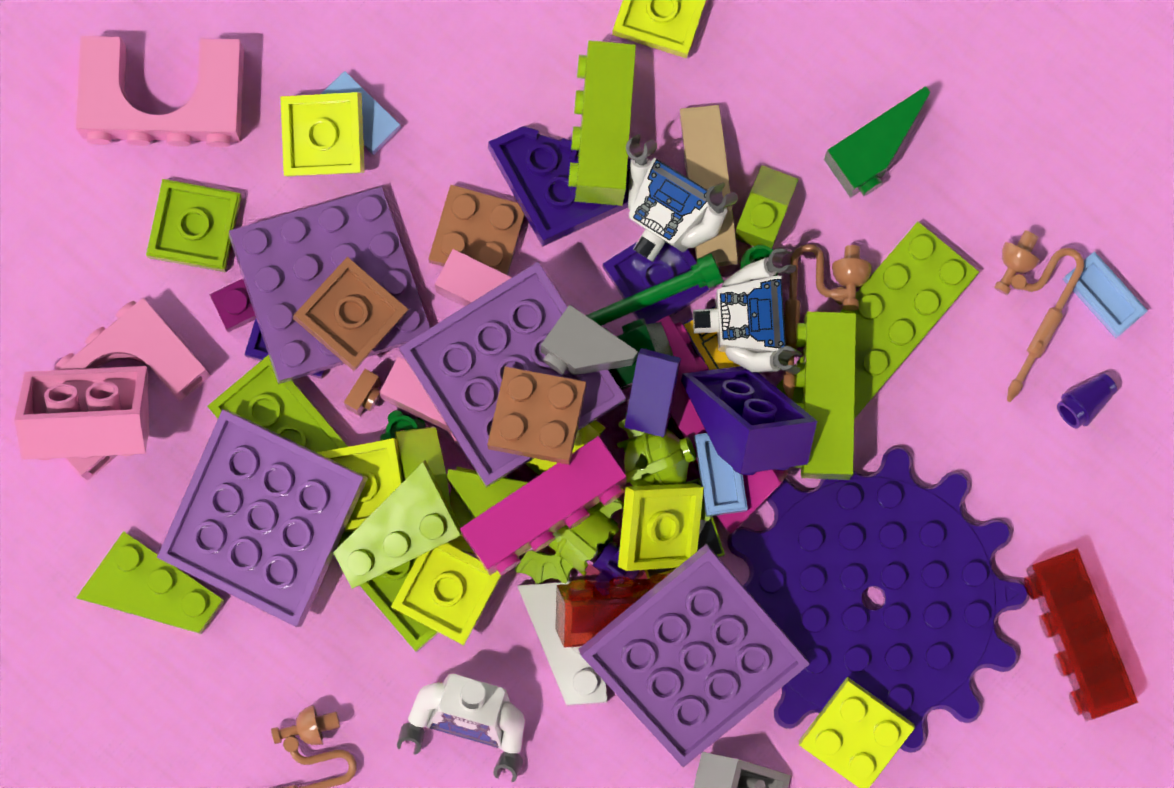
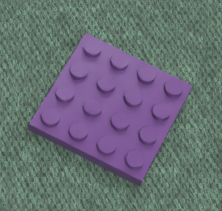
(296, 252)
(466, 355)
(262, 518)
(694, 656)

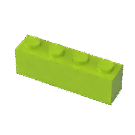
(604, 123)
(828, 391)

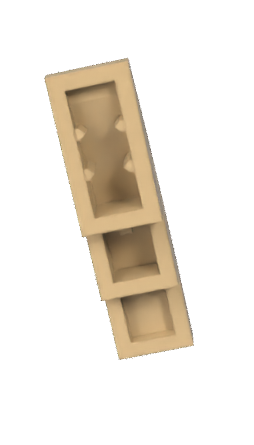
(707, 166)

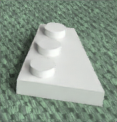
(574, 676)

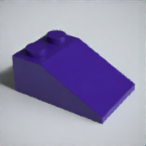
(750, 420)

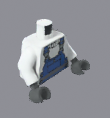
(670, 204)
(752, 316)
(470, 712)

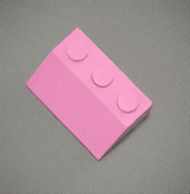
(83, 413)

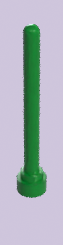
(703, 273)

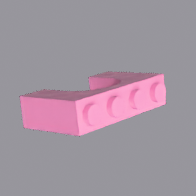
(208, 116)
(460, 281)
(141, 337)

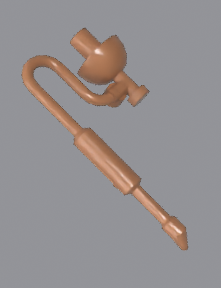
(1021, 260)
(848, 272)
(310, 728)

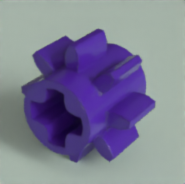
(608, 564)

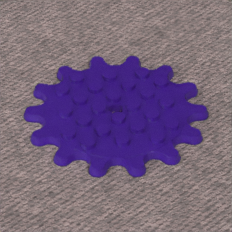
(924, 561)

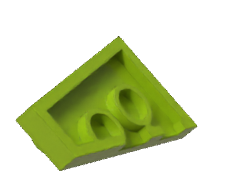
(399, 530)
(148, 587)

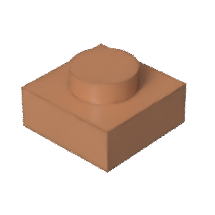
(364, 393)

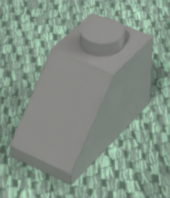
(584, 346)
(728, 772)

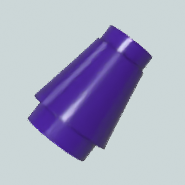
(1084, 402)

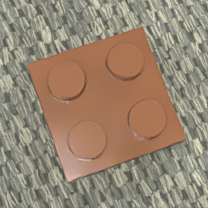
(479, 228)
(350, 313)
(537, 415)

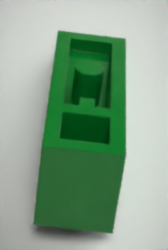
(868, 152)

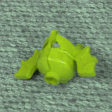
(657, 459)
(573, 546)

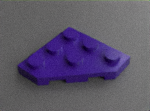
(539, 178)

